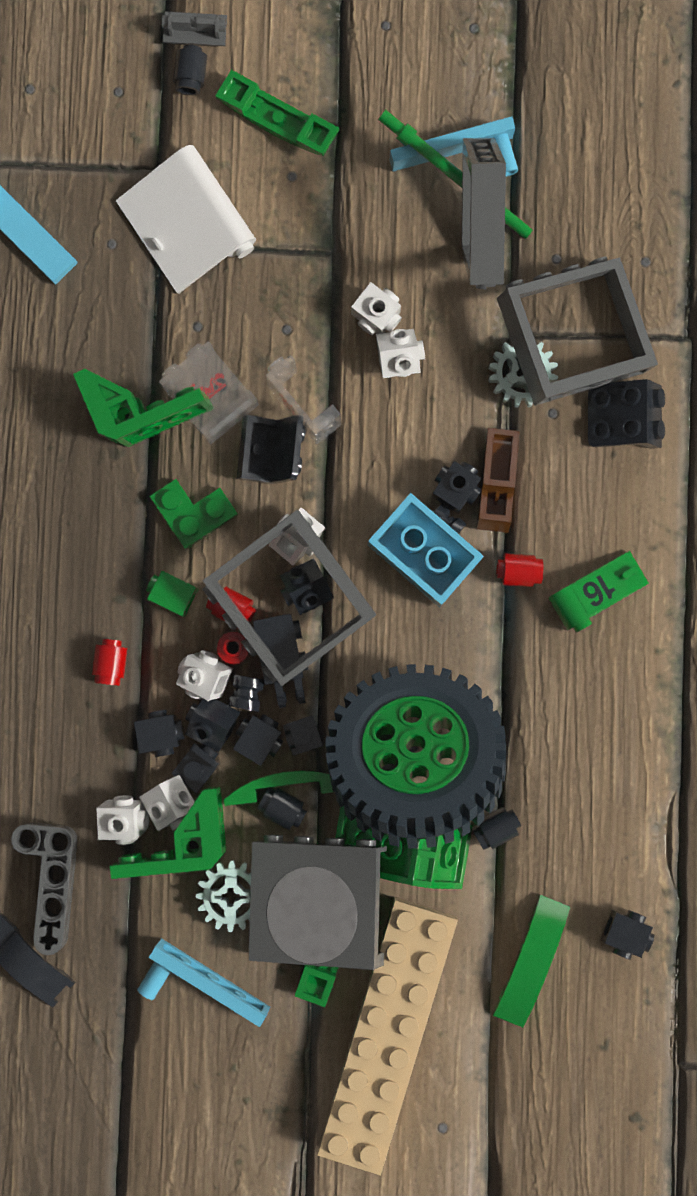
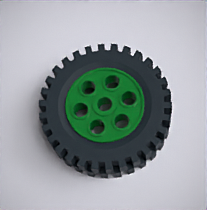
(390, 799)

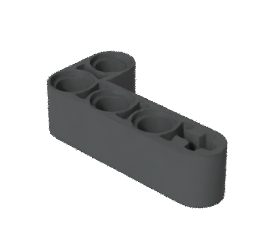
(47, 886)

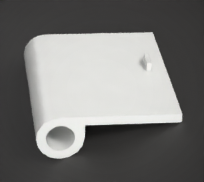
(185, 218)

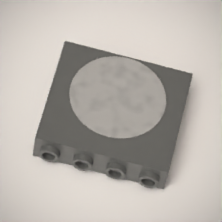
(315, 902)

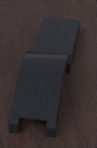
(28, 966)

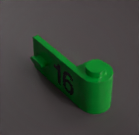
(597, 591)

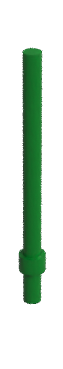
(407, 136)

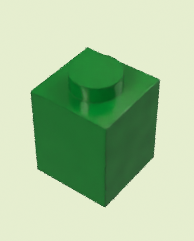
(171, 593)

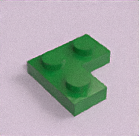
(190, 520)

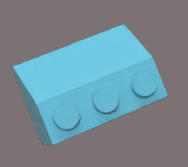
(425, 550)

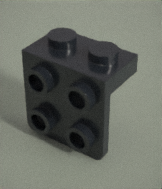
(626, 414)
(270, 449)

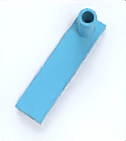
(452, 144)
(33, 239)
(171, 959)

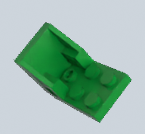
(112, 403)
(201, 824)
(421, 866)

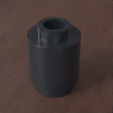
(189, 70)
(282, 808)
(497, 828)

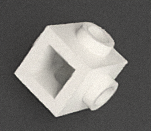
(374, 300)
(399, 353)
(284, 543)
(203, 676)
(168, 803)
(122, 820)

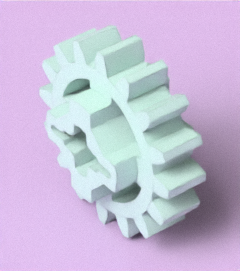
(512, 380)
(214, 895)

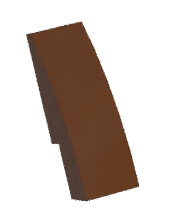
(498, 480)

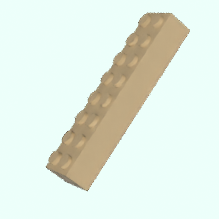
(387, 1036)

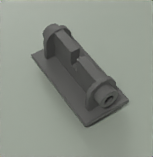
(194, 28)

